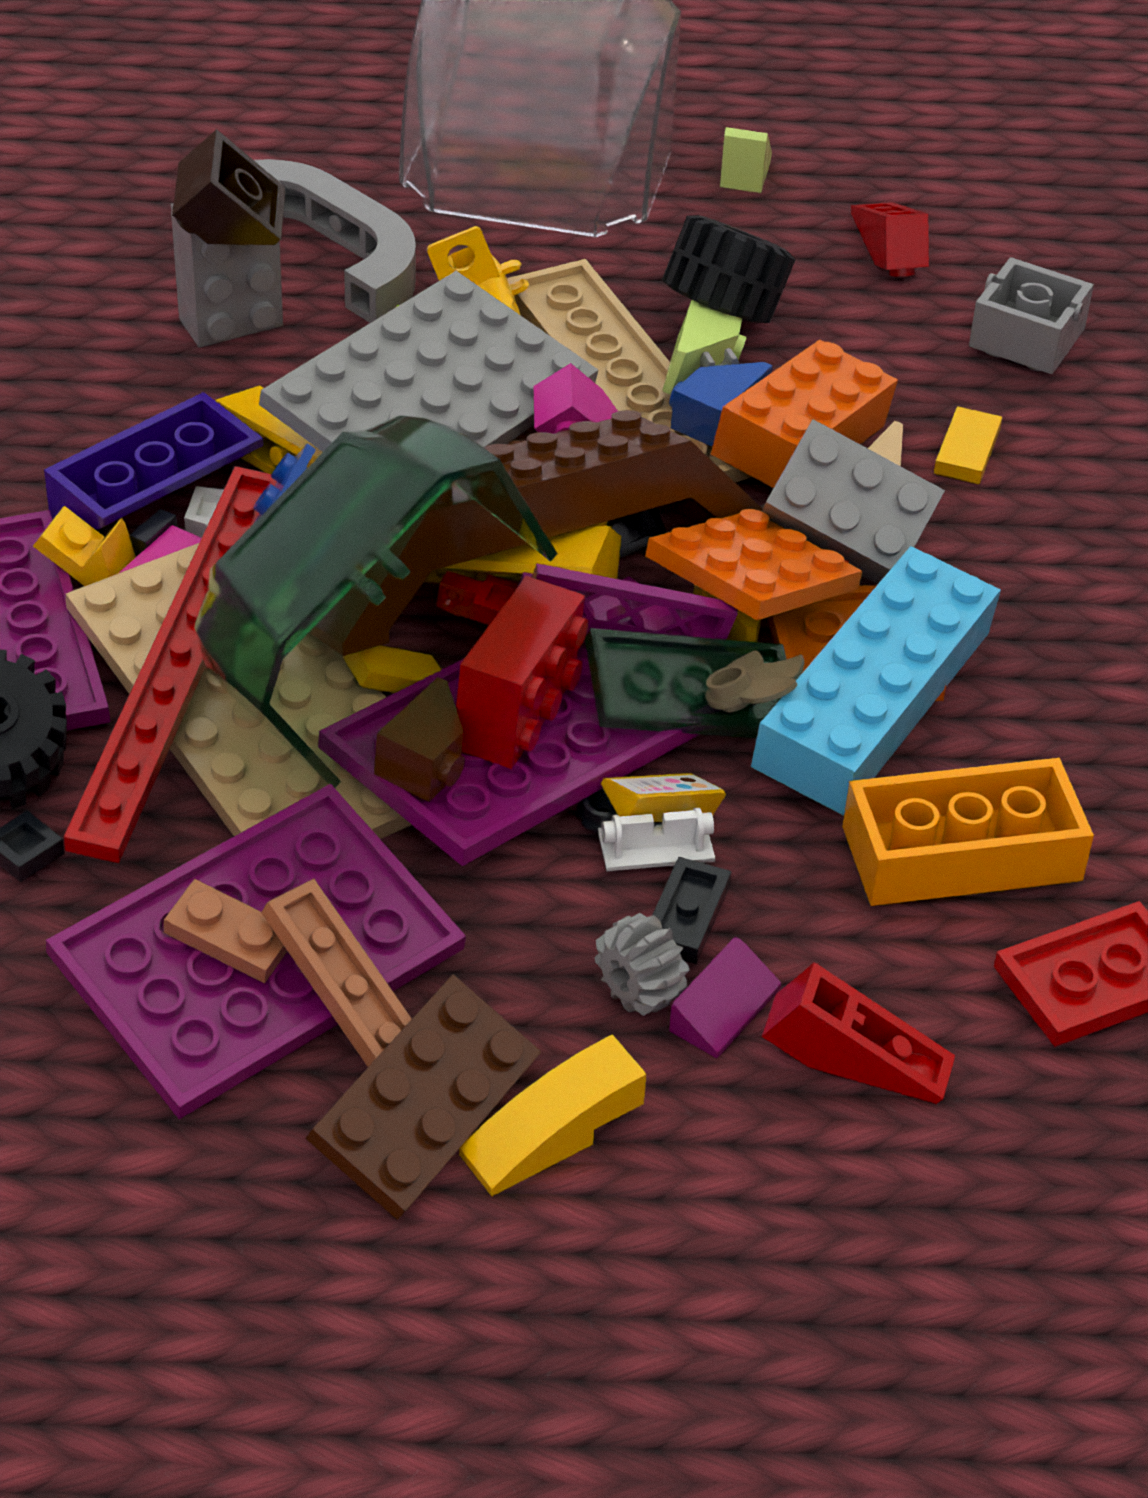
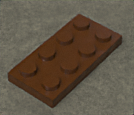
(423, 1096)

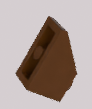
(422, 744)

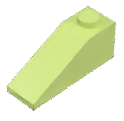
(702, 331)

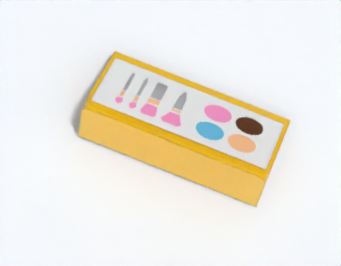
(662, 794)

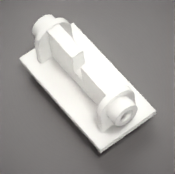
(641, 843)

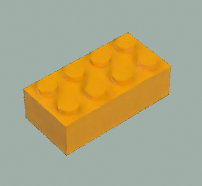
(966, 831)

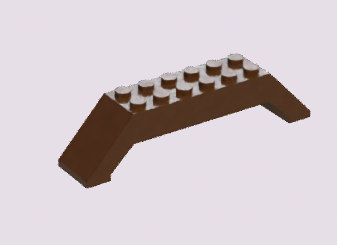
(568, 484)

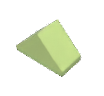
(745, 160)

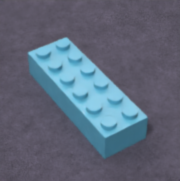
(875, 678)

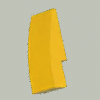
(555, 1115)

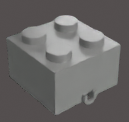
(1030, 315)

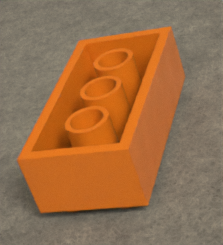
(821, 384)

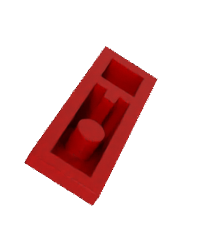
(894, 236)
(855, 1038)

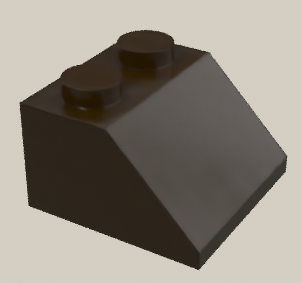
(227, 196)

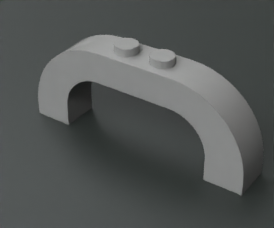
(359, 225)

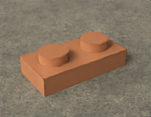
(225, 930)

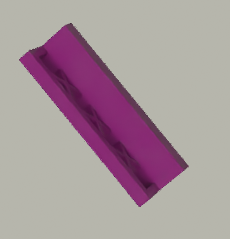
(641, 607)

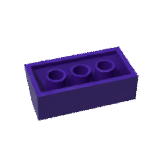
(148, 461)

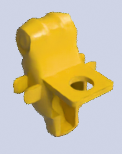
(477, 265)

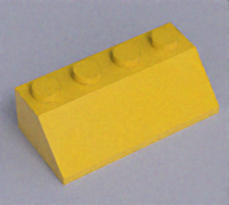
(583, 550)

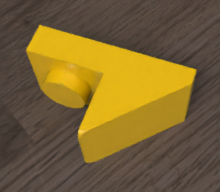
(83, 550)

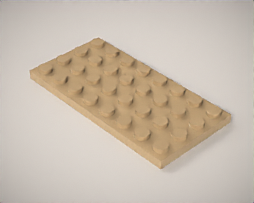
(219, 743)

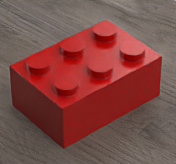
(520, 671)

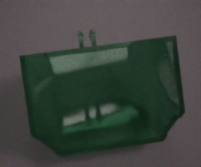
(323, 542)

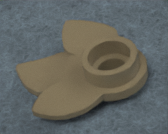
(752, 681)

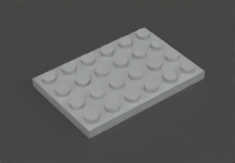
(435, 357)

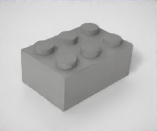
(226, 287)
(851, 501)

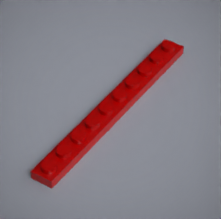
(161, 691)

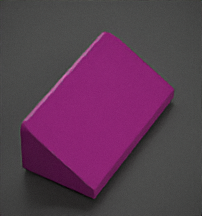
(723, 999)

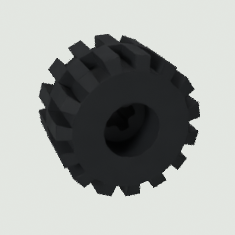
(728, 269)
(30, 729)

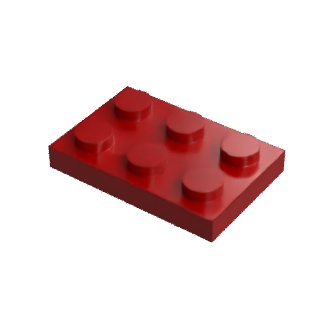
(1082, 974)

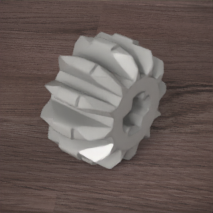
(641, 963)

